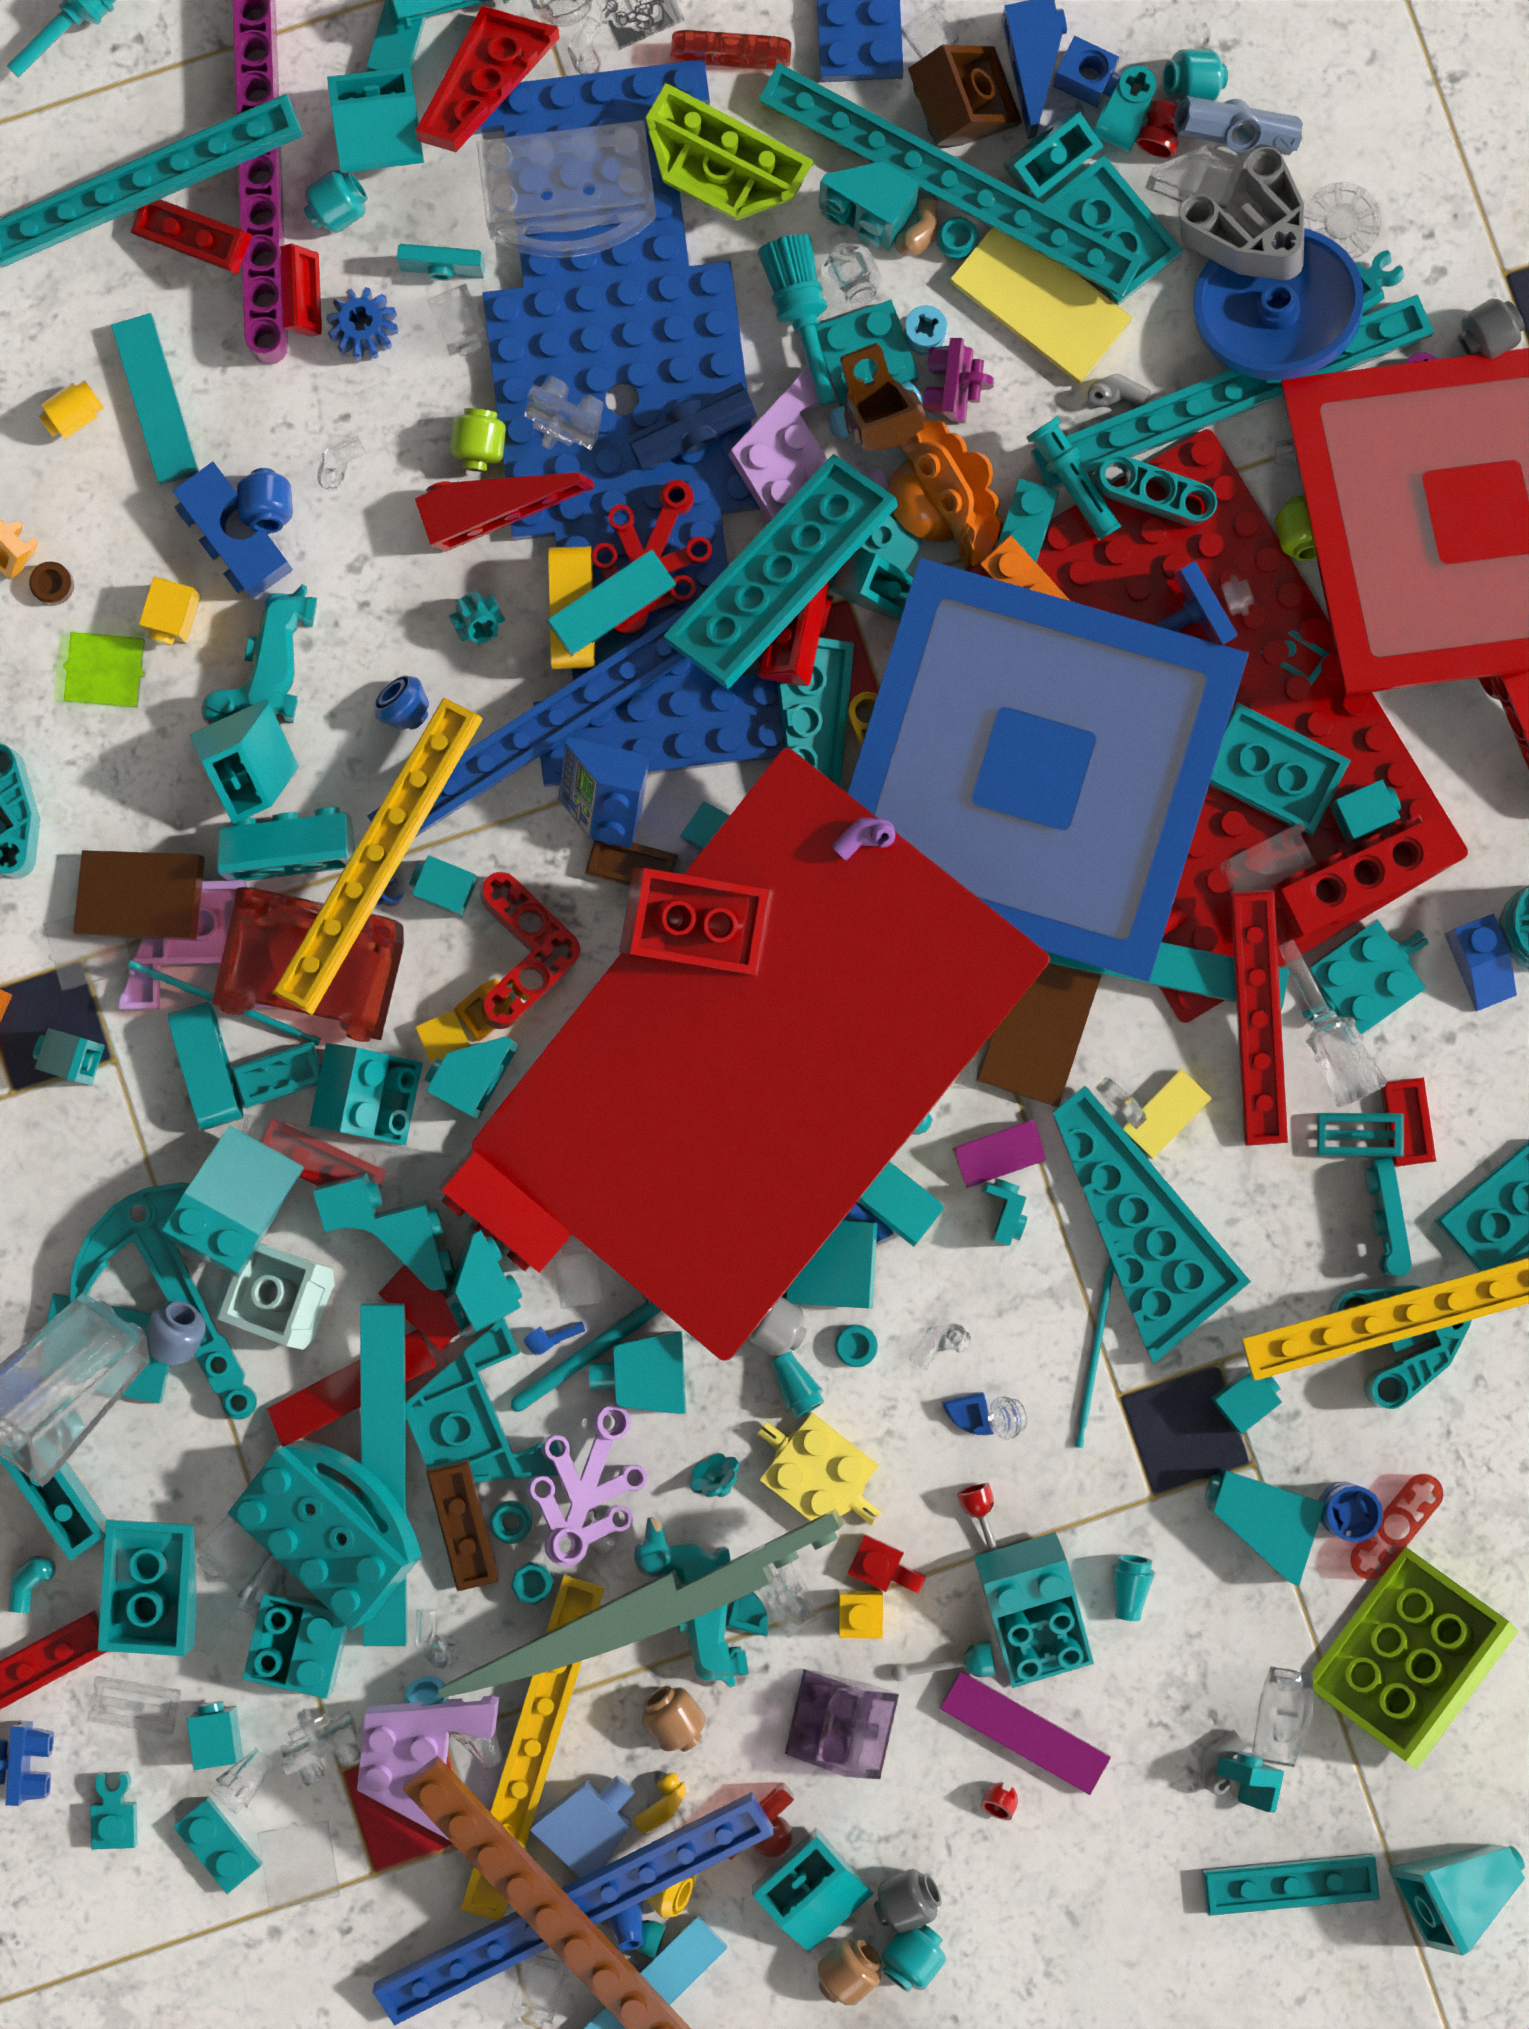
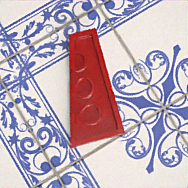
(483, 73)

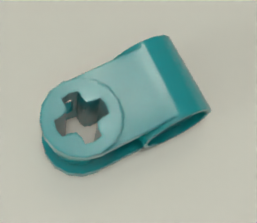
(1125, 113)

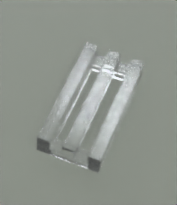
(99, 1699)

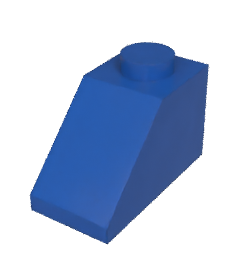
(1483, 961)

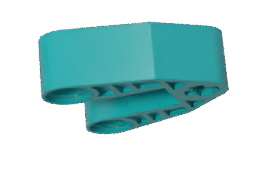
(21, 809)
(1416, 1369)

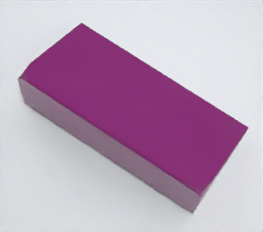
(999, 1153)

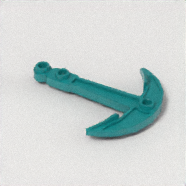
(166, 1264)

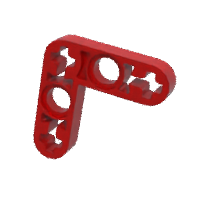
(538, 943)

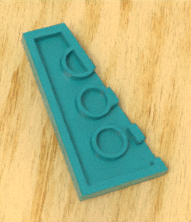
(817, 713)

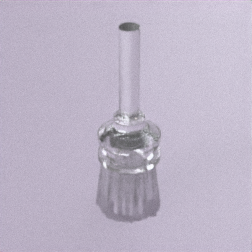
(1334, 1039)

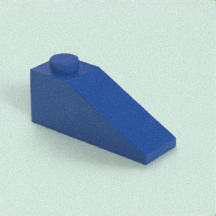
(1033, 41)

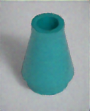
(796, 1386)
(1131, 1585)

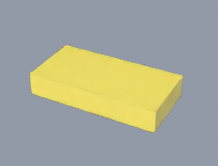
(1168, 1113)

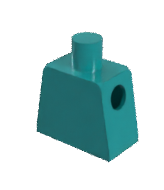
(645, 1374)

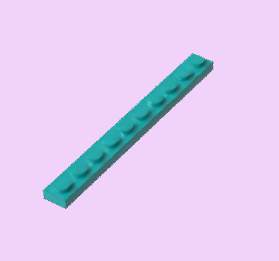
(951, 180)
(1231, 394)

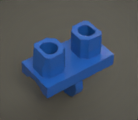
(22, 1782)

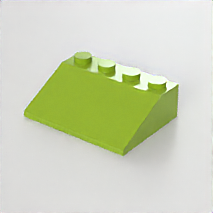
(1411, 1657)

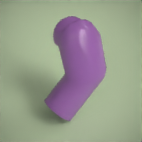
(864, 832)

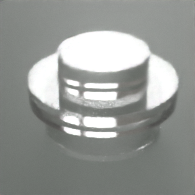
(1238, 595)
(1007, 1417)

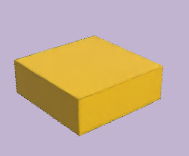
(442, 1035)

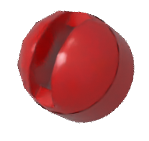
(1000, 1802)

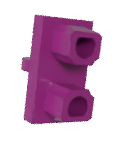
(962, 380)

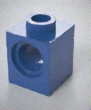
(1082, 55)

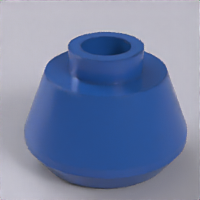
(402, 703)

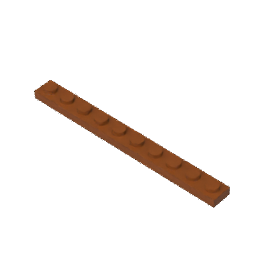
(538, 1899)

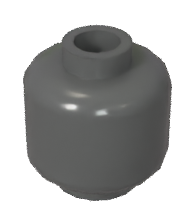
(1491, 328)
(907, 1901)

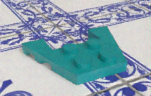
(458, 1420)

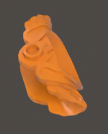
(946, 493)

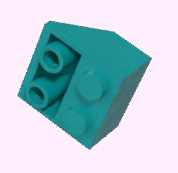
(375, 119)
(870, 200)
(246, 759)
(365, 1093)
(479, 1288)
(296, 1645)
(811, 1891)

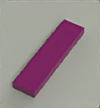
(1025, 1732)

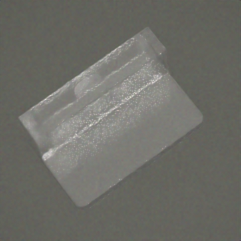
(1268, 861)

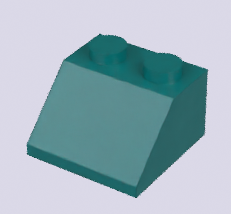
(471, 1074)

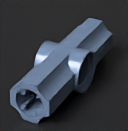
(1217, 121)

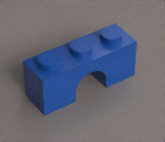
(209, 502)

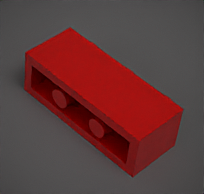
(503, 1212)

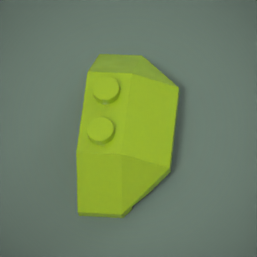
(721, 157)

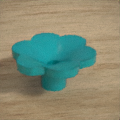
(715, 1476)

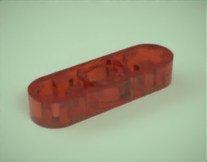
(731, 49)
(1424, 1508)

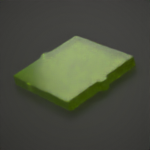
(104, 669)

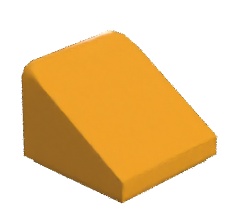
(471, 1012)

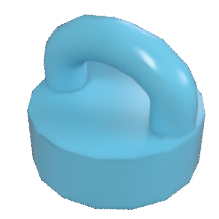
(425, 1691)

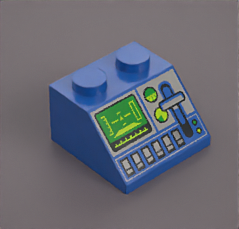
(603, 789)

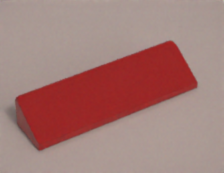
(794, 650)
(338, 1394)

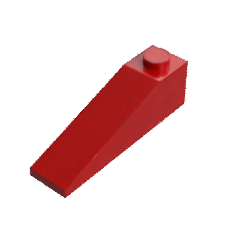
(470, 509)

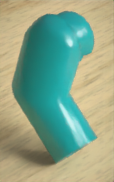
(27, 1577)

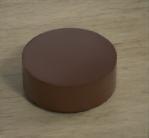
(51, 583)

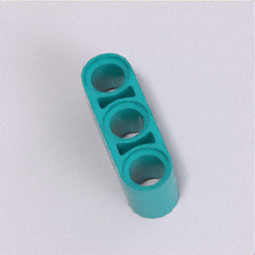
(1175, 487)
(205, 1065)

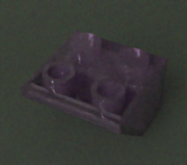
(841, 1725)

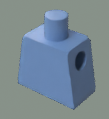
(586, 1825)

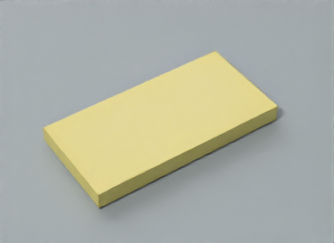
(1041, 303)

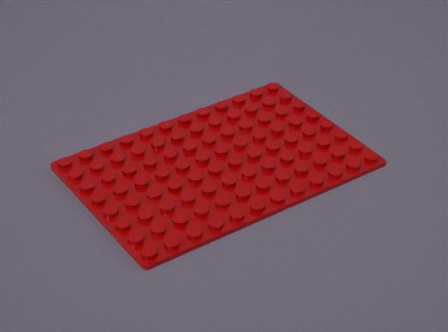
(1134, 578)
(733, 1118)

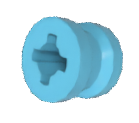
(926, 336)

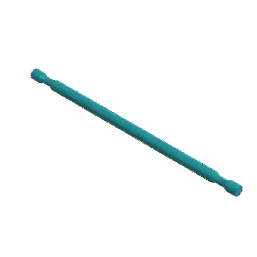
(208, 996)
(1094, 1354)

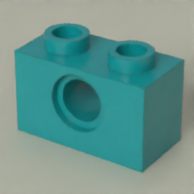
(1053, 155)

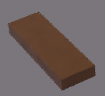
(462, 1524)

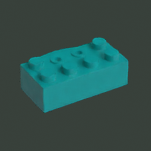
(346, 1577)

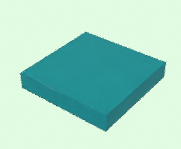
(840, 1270)

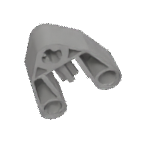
(1257, 240)

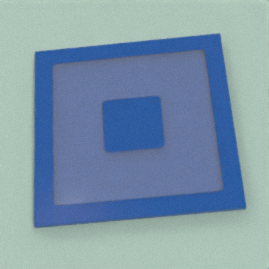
(1048, 758)

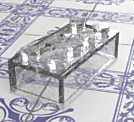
(564, 163)

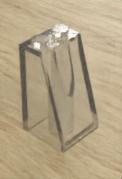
(65, 1384)

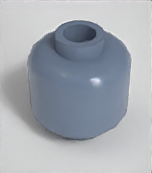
(174, 1332)

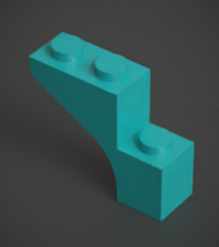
(405, 1230)

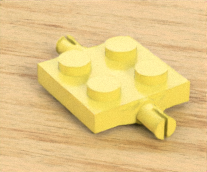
(818, 1470)

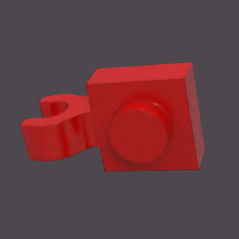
(879, 1565)

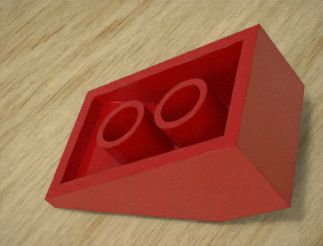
(693, 920)

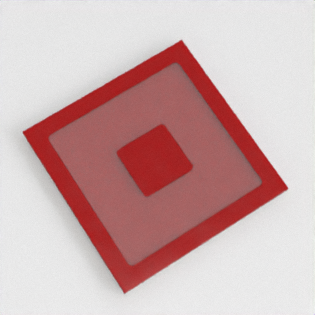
(1419, 515)

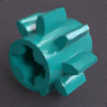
(476, 617)

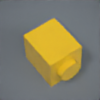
(169, 611)
(860, 1614)

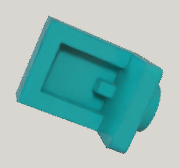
(1010, 1221)
(1258, 1782)

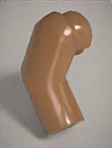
(922, 233)

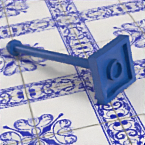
(1199, 608)

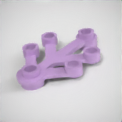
(583, 1491)

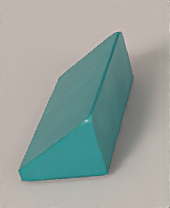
(901, 1204)

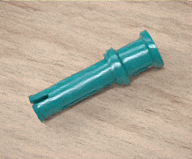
(1064, 461)

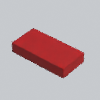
(301, 290)
(1410, 1099)
(423, 1306)

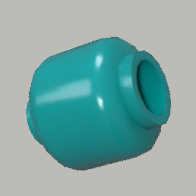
(1194, 74)
(335, 201)
(913, 1958)

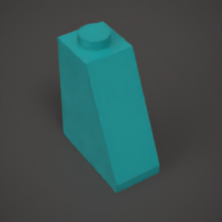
(1267, 1519)

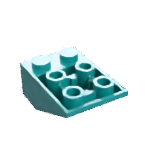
(1034, 1609)

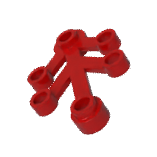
(657, 543)

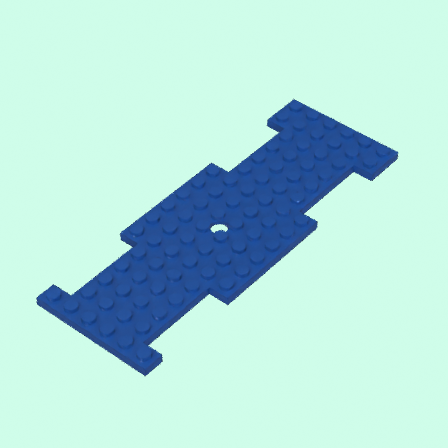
(674, 338)

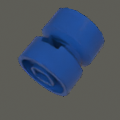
(1350, 1512)

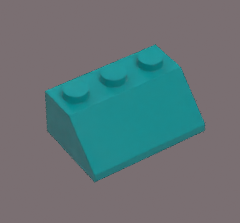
(286, 845)

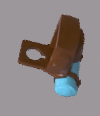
(878, 412)

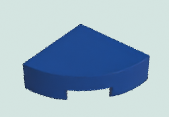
(969, 1413)

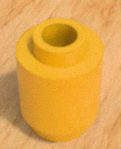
(70, 410)

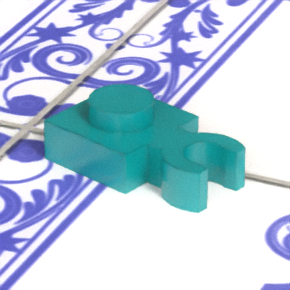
(1375, 278)
(113, 1820)

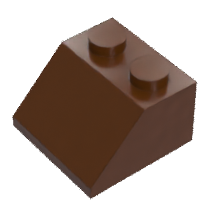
(963, 94)

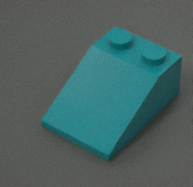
(232, 1201)
(148, 1588)

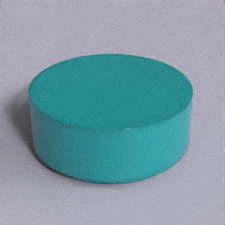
(856, 1345)

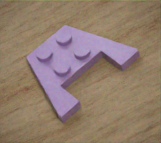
(781, 451)
(215, 909)
(407, 1737)

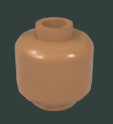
(673, 1719)
(849, 1972)

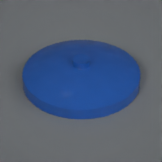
(1281, 325)

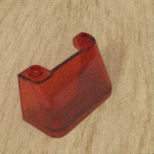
(264, 937)

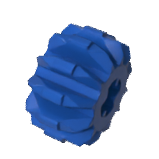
(352, 311)

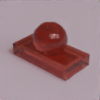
(782, 1836)

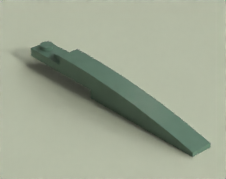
(648, 1610)

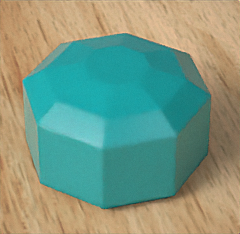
(532, 1582)

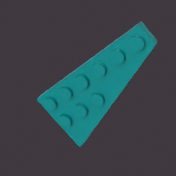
(1158, 1247)

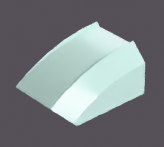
(277, 1297)

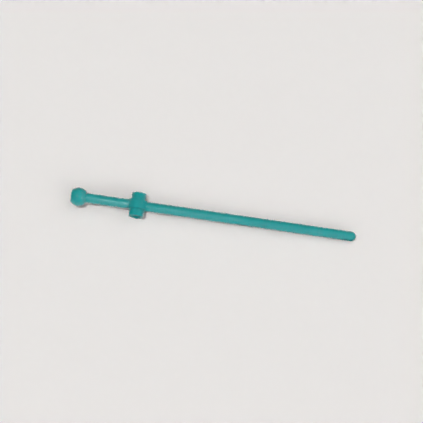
(606, 1341)

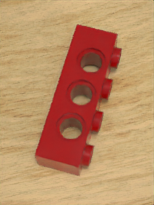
(1429, 855)

